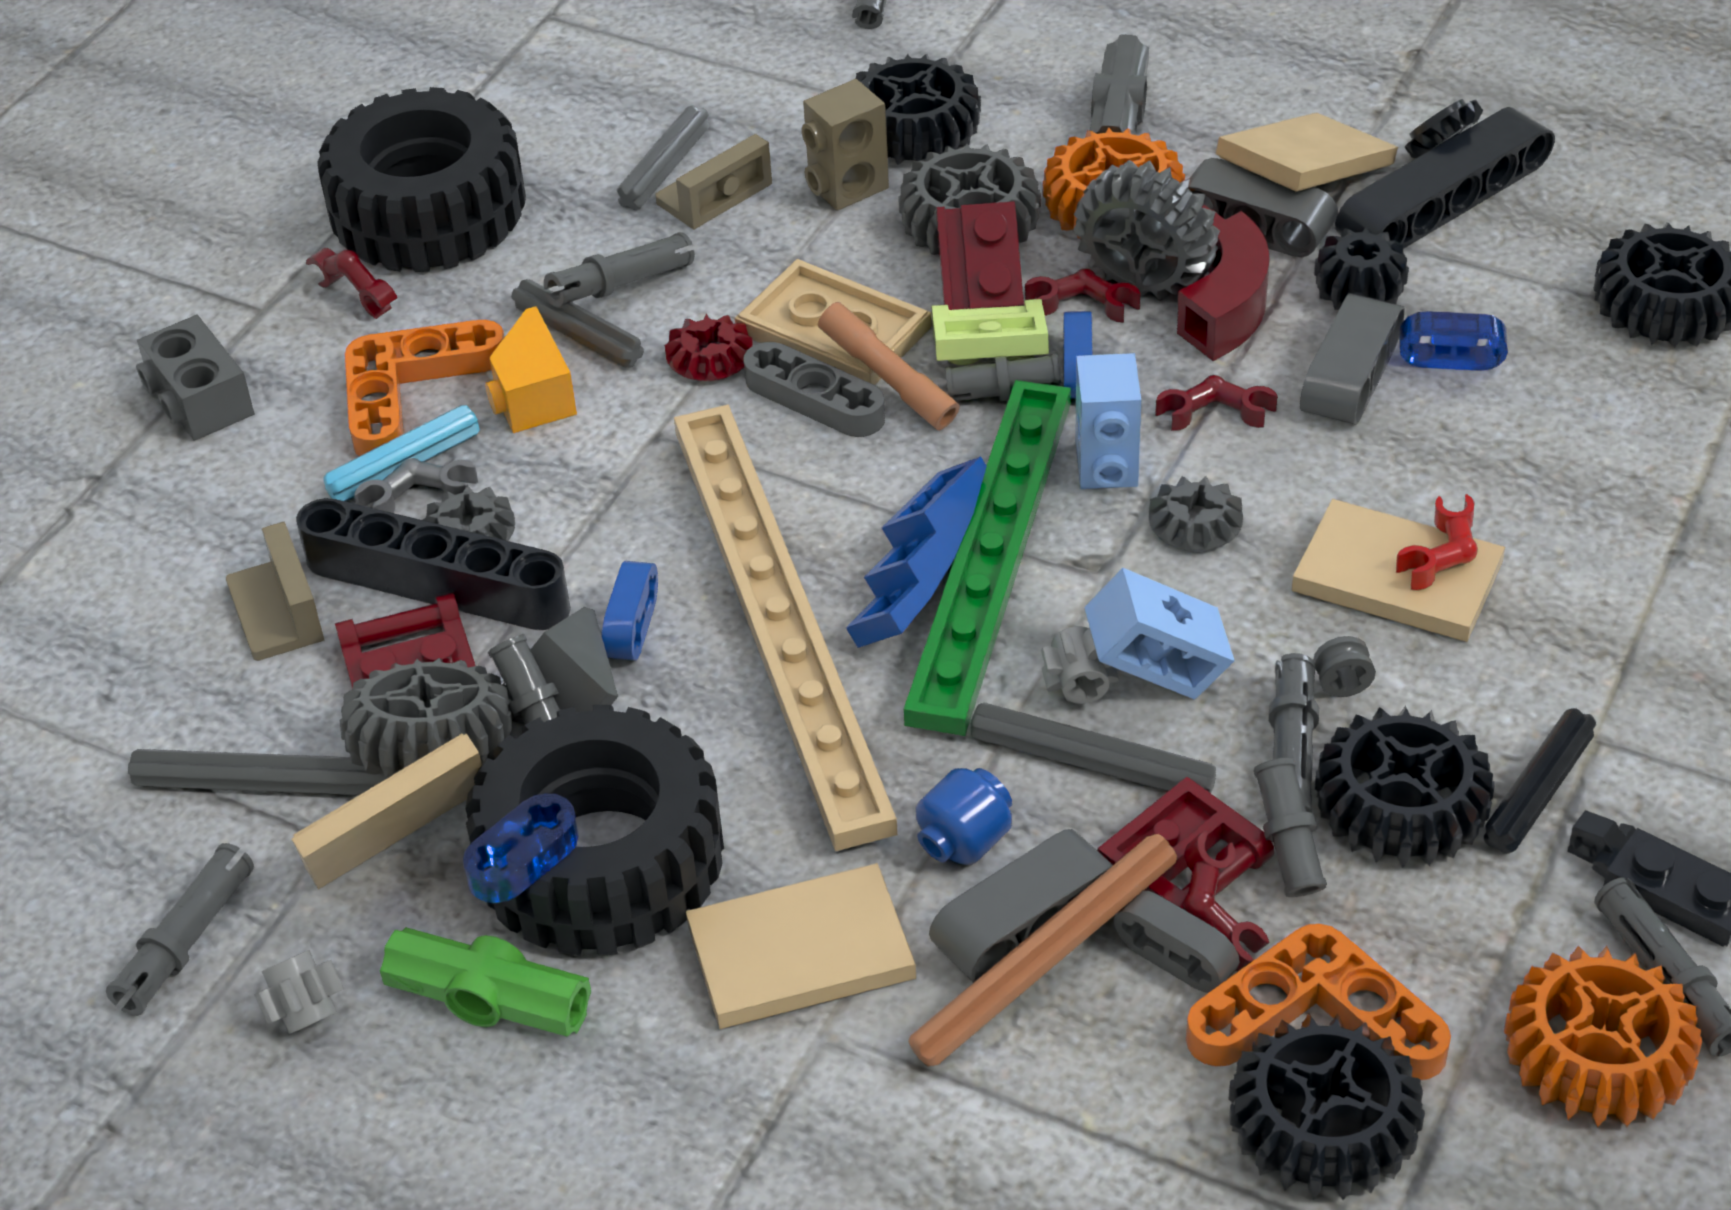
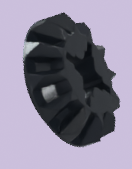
(1443, 126)

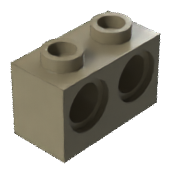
(845, 144)

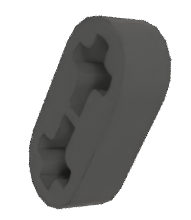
(1176, 941)

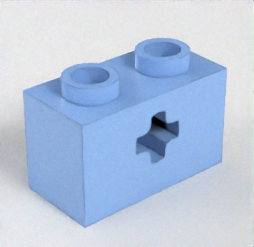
(1107, 421)
(1158, 634)

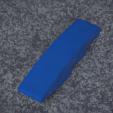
(924, 545)

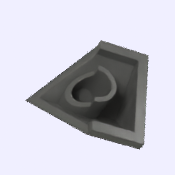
(576, 662)

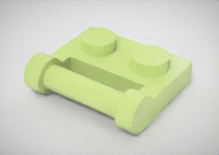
(992, 332)

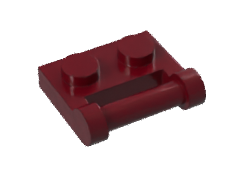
(447, 645)
(1180, 818)

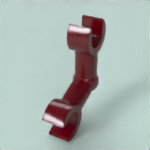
(1083, 282)
(373, 293)
(1217, 390)
(1202, 904)

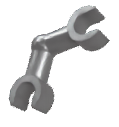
(411, 473)

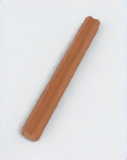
(1042, 950)

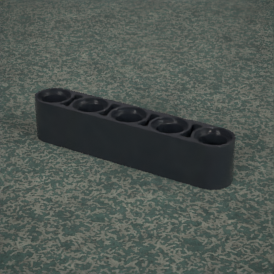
(1449, 178)
(433, 560)

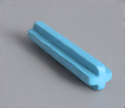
(420, 443)

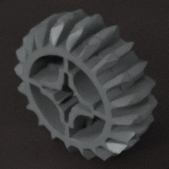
(966, 179)
(1146, 229)
(418, 709)

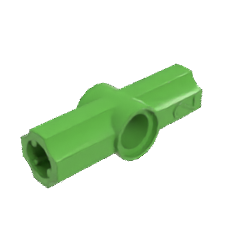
(486, 981)

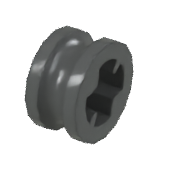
(1344, 666)

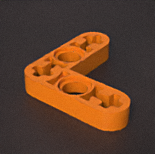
(398, 365)
(1322, 985)

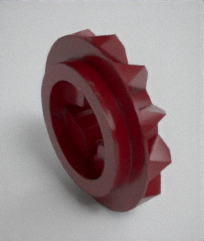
(715, 360)

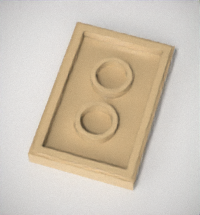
(1306, 151)
(797, 298)
(1355, 567)
(388, 811)
(800, 945)

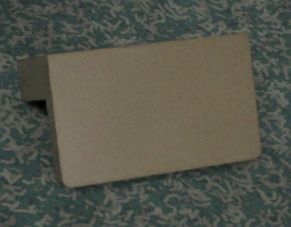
(719, 183)
(275, 600)

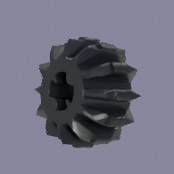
(1361, 266)

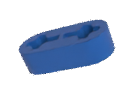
(1076, 342)
(630, 610)

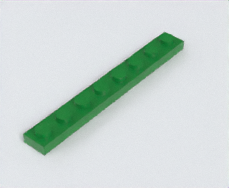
(987, 561)

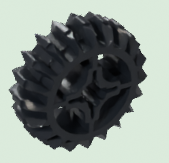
(924, 105)
(1666, 284)
(1400, 803)
(1326, 1088)

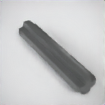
(663, 157)
(580, 325)

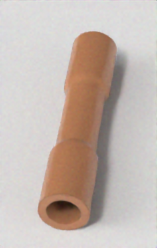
(912, 386)

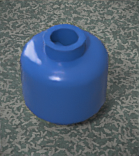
(963, 816)

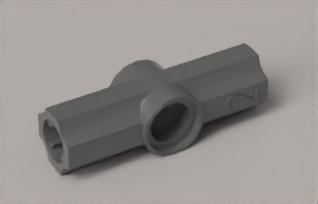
(1120, 87)

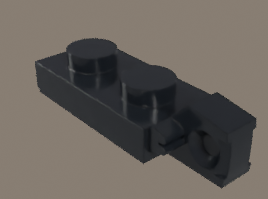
(1667, 877)

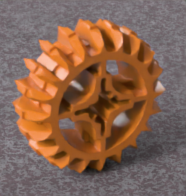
(1086, 158)
(1598, 1057)

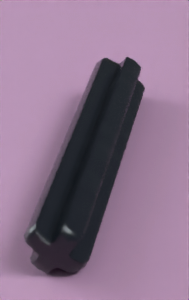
(1539, 781)

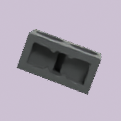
(194, 378)

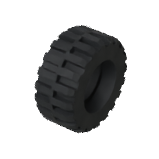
(422, 179)
(619, 888)

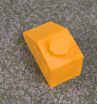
(530, 376)

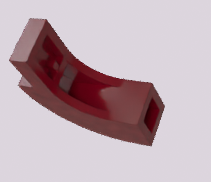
(1232, 299)

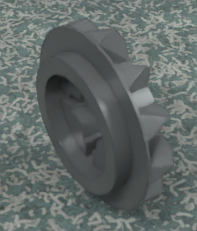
(491, 513)
(1211, 529)

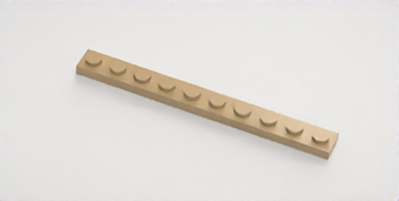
(786, 632)

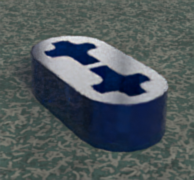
(1453, 340)
(521, 847)

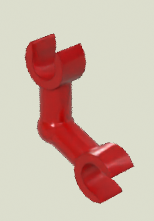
(1459, 549)

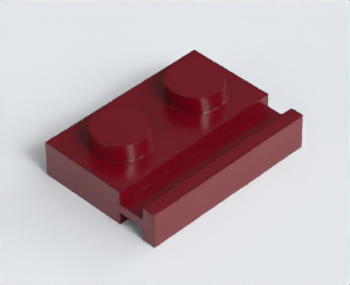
(980, 256)

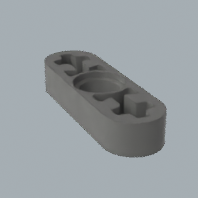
(846, 404)

